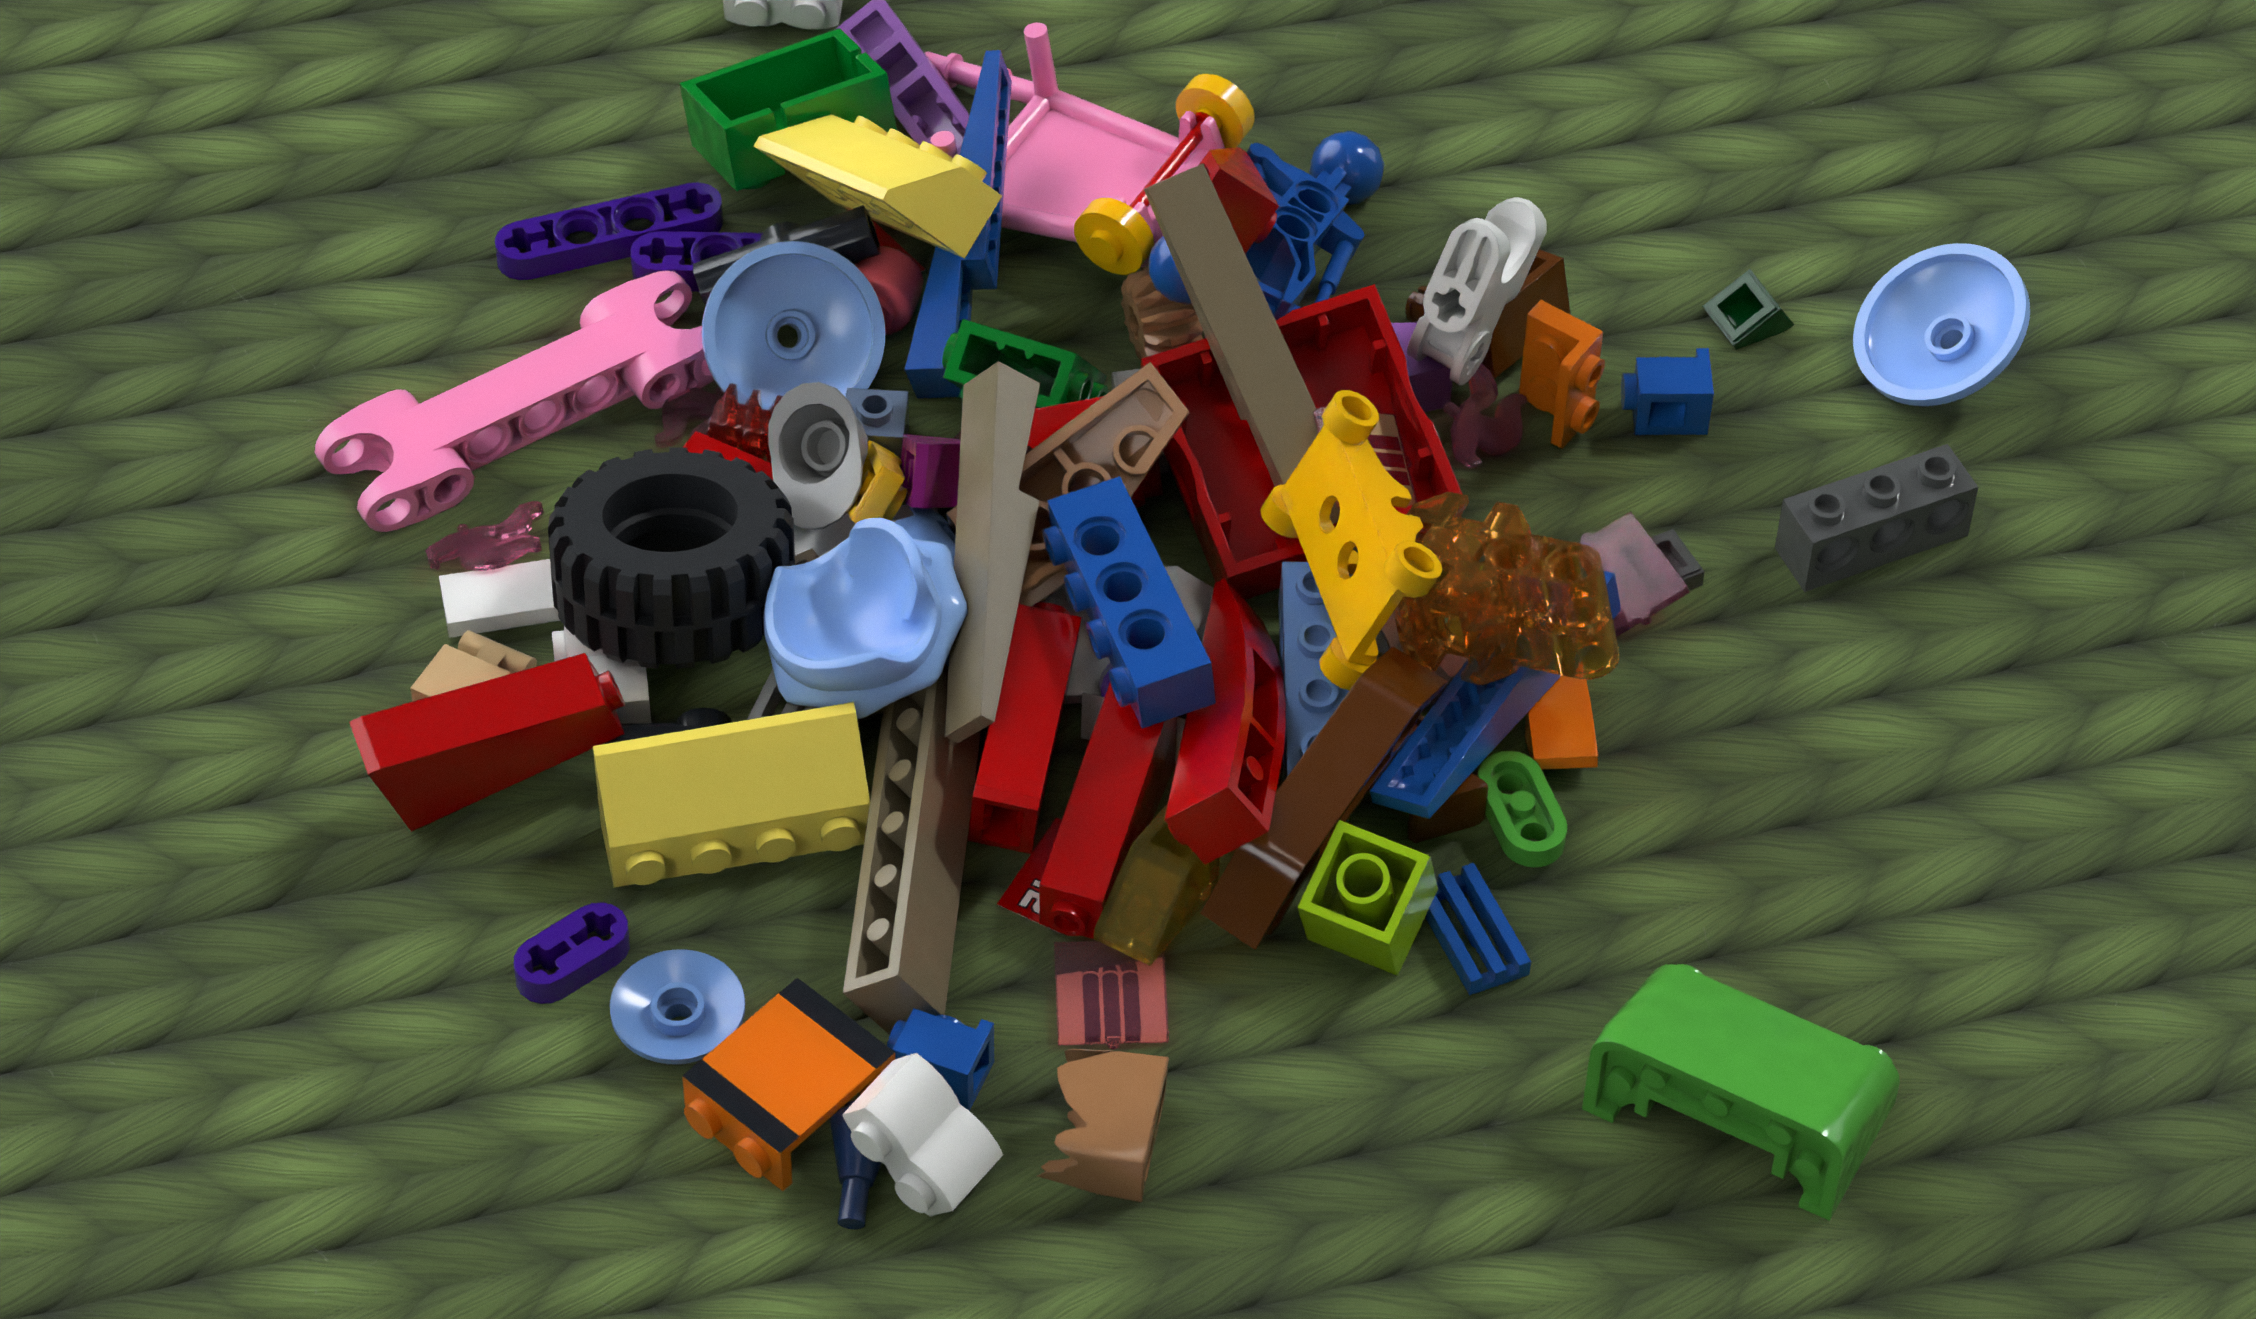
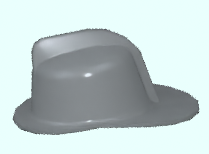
(817, 453)

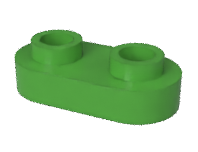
(1526, 813)

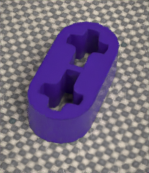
(571, 952)

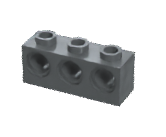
(1876, 517)

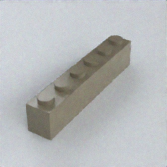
(911, 861)

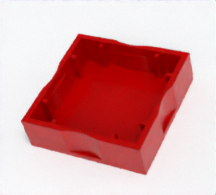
(1217, 462)

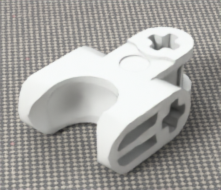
(1473, 282)

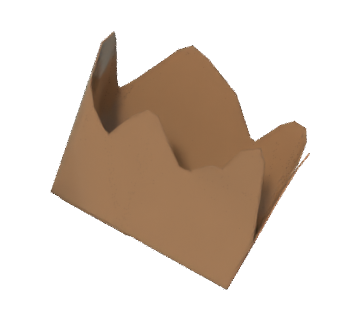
(1115, 1118)

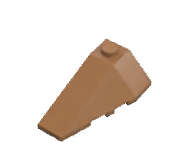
(1108, 440)

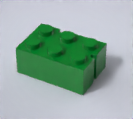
(777, 91)

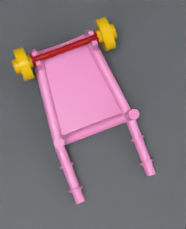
(1084, 168)

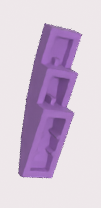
(917, 89)

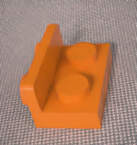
(1562, 369)

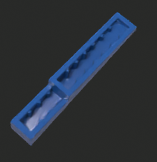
(951, 277)
(1461, 734)

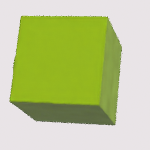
(1368, 897)

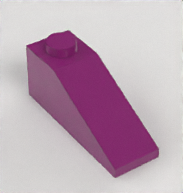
(930, 471)

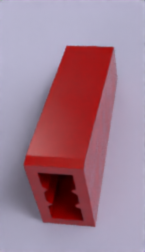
(1025, 728)
(486, 736)
(1105, 814)

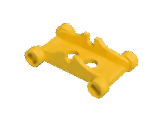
(1388, 559)

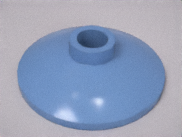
(676, 986)

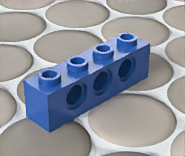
(1130, 603)

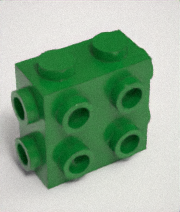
(1061, 373)

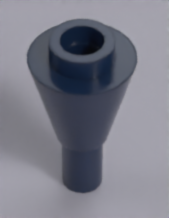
(854, 1173)

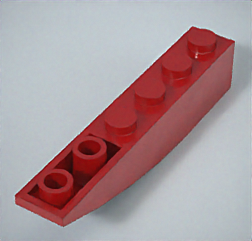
(1234, 747)

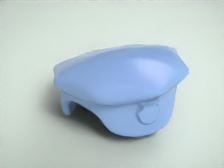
(863, 619)

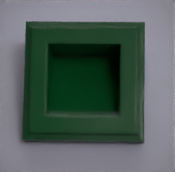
(1747, 312)

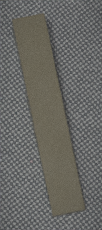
(1236, 320)
(990, 541)

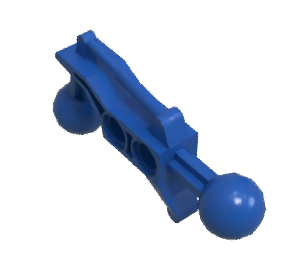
(1309, 217)

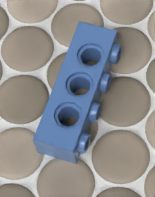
(1303, 638)

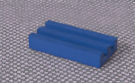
(1495, 922)

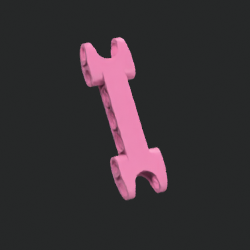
(438, 443)

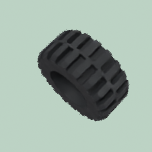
(668, 556)

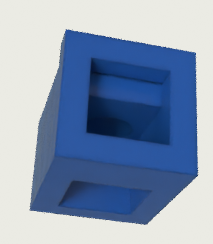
(1670, 394)
(954, 1050)

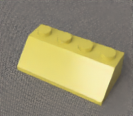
(891, 175)
(732, 794)

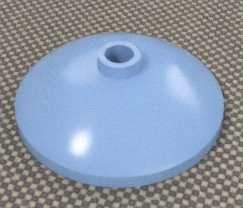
(799, 287)
(1929, 306)

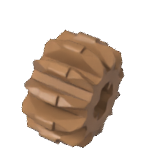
(1154, 320)

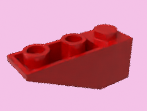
(1242, 194)

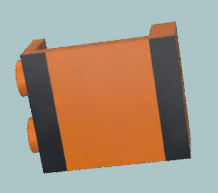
(781, 1079)

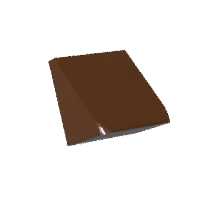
(1460, 811)

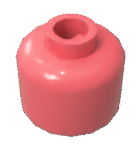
(896, 284)

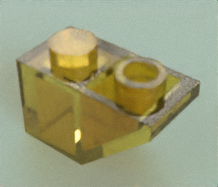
(1154, 893)

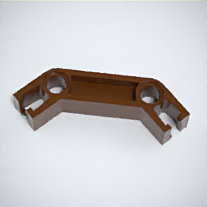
(1319, 792)

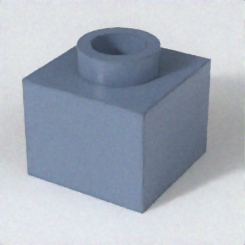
(882, 415)

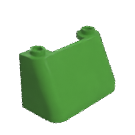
(1747, 1073)

